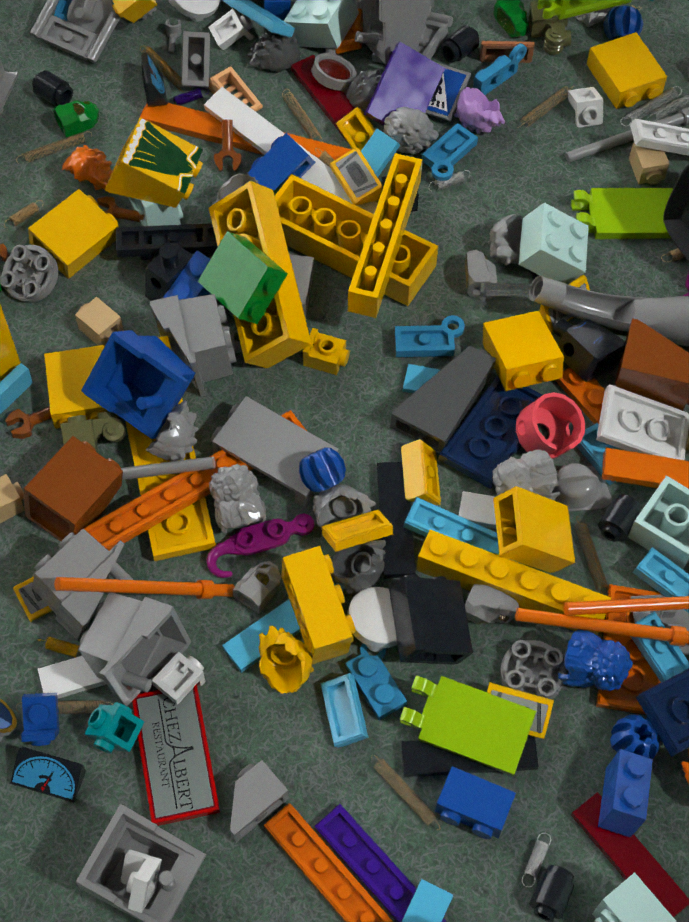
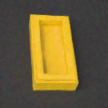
(357, 530)

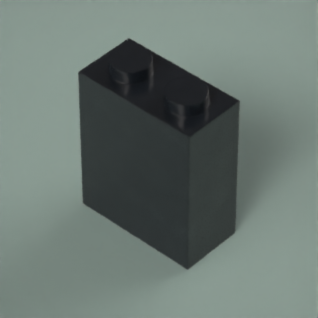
(430, 620)

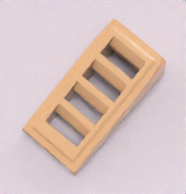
(230, 76)

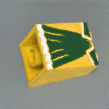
(155, 166)

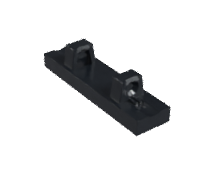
(148, 240)

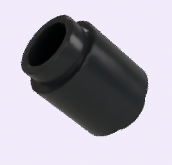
(460, 44)
(52, 88)
(619, 518)
(552, 893)

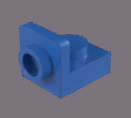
(40, 718)

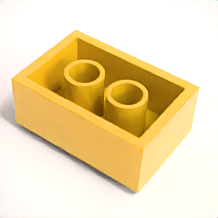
(317, 604)

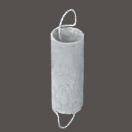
(455, 179)
(536, 859)

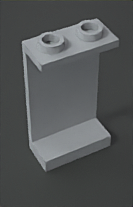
(268, 445)

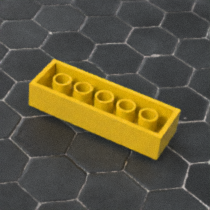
(336, 232)
(283, 328)

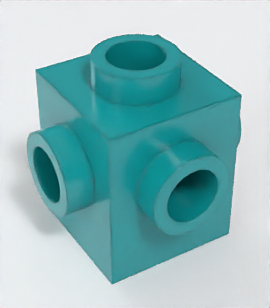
(113, 728)

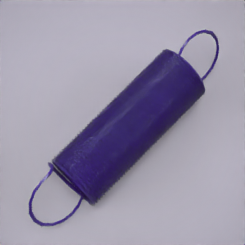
(188, 96)

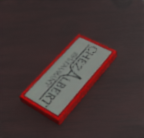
(175, 757)

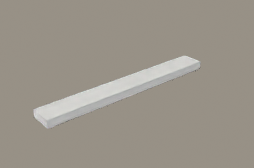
(261, 135)

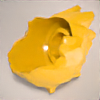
(284, 660)

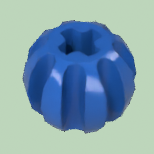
(622, 22)
(322, 469)
(635, 736)

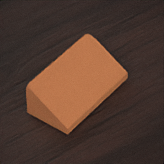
(491, 50)

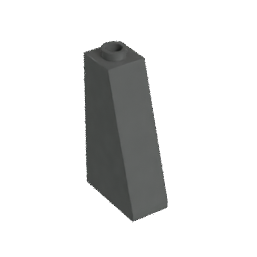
(445, 399)

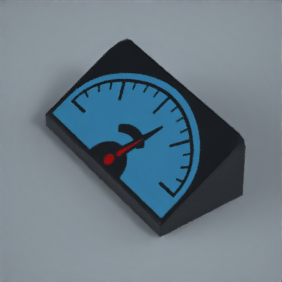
(152, 82)
(47, 774)

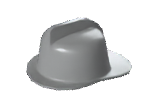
(581, 488)

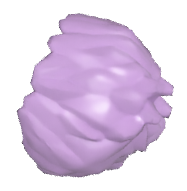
(477, 111)

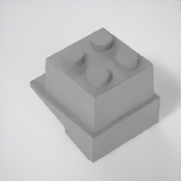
(392, 21)
(197, 335)
(77, 558)
(132, 643)
(134, 832)

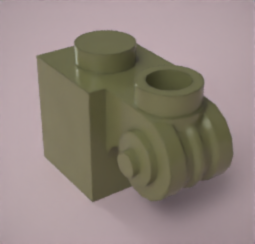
(552, 29)
(92, 430)

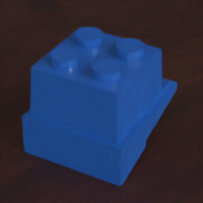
(138, 380)

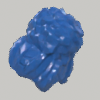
(595, 662)

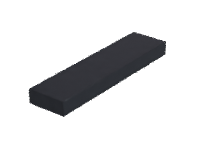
(393, 505)
(426, 760)

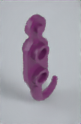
(258, 539)

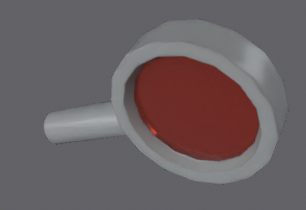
(333, 70)

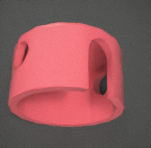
(555, 413)

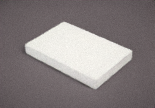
(642, 424)

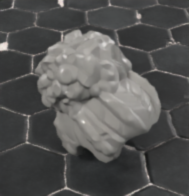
(531, 472)
(236, 497)

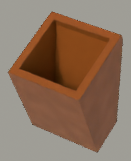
(654, 367)
(72, 489)

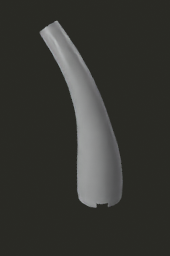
(663, 314)

